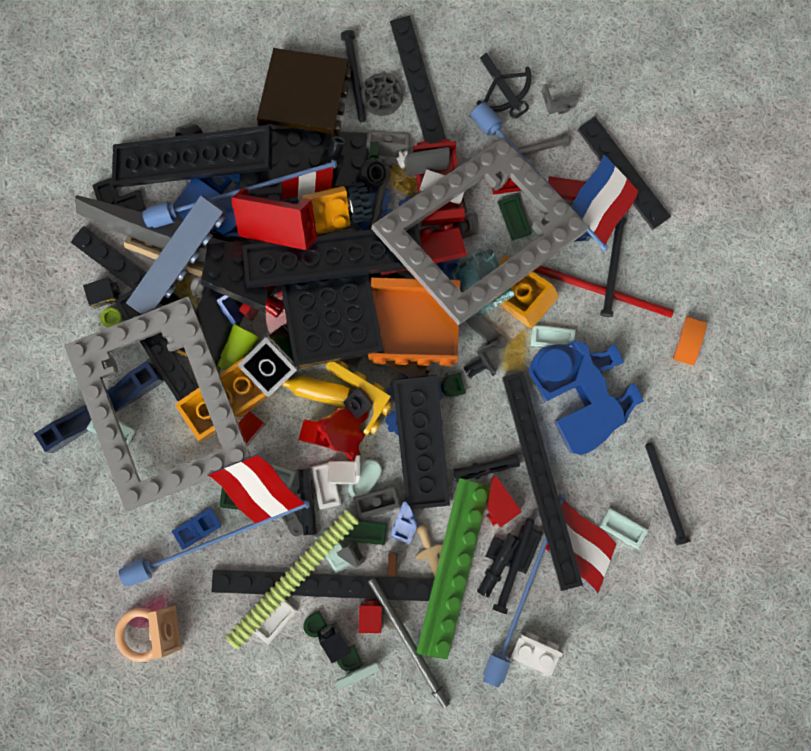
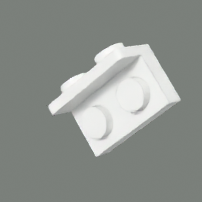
(536, 653)

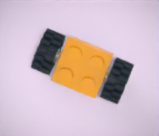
(336, 205)

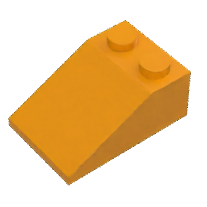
(531, 298)

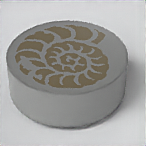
(387, 621)

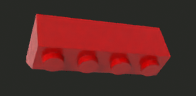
(441, 244)

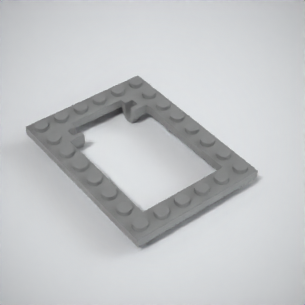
(556, 231)
(181, 329)

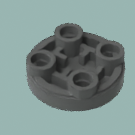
(382, 94)

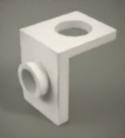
(344, 471)

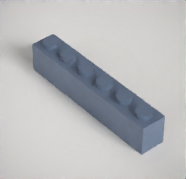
(177, 254)

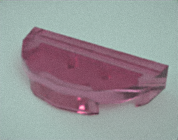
(142, 622)

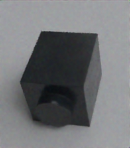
(101, 292)
(333, 642)

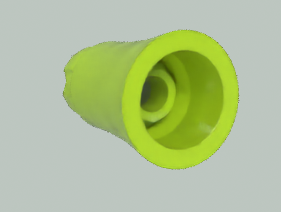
(237, 346)

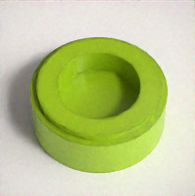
(111, 317)

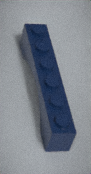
(127, 390)

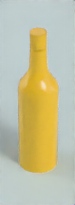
(318, 390)

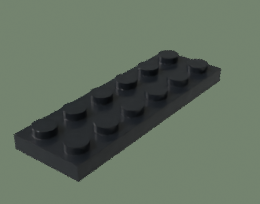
(421, 441)

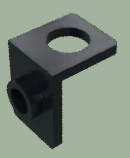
(358, 403)

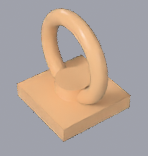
(162, 633)

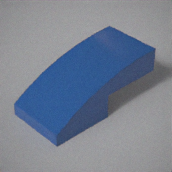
(196, 529)

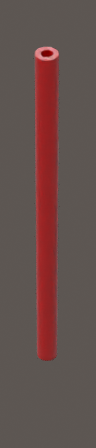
(601, 290)

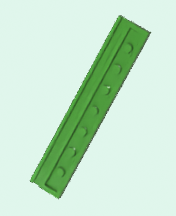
(453, 569)

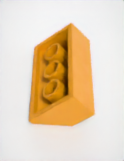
(242, 395)

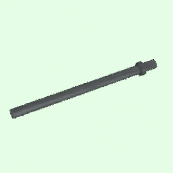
(437, 690)

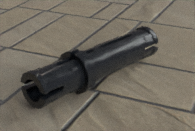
(487, 467)
(306, 493)
(494, 573)

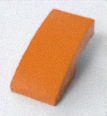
(690, 340)

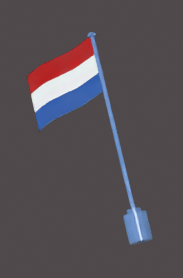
(600, 200)

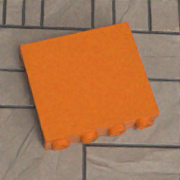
(413, 324)

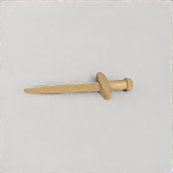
(430, 551)

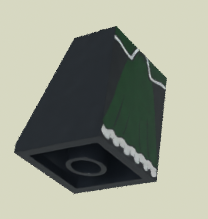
(270, 361)

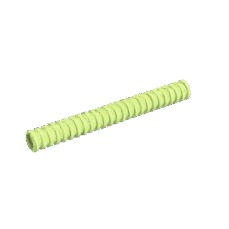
(291, 580)

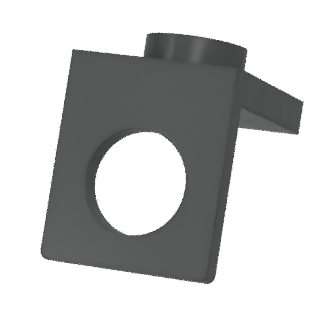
(561, 106)

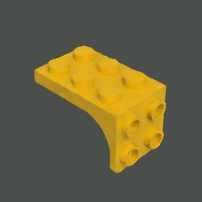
(375, 392)

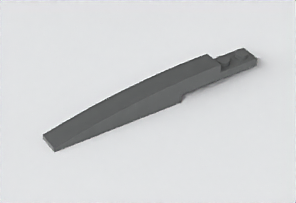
(131, 223)

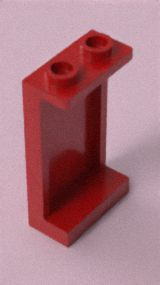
(451, 211)
(275, 220)

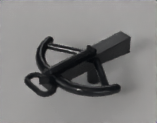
(513, 101)

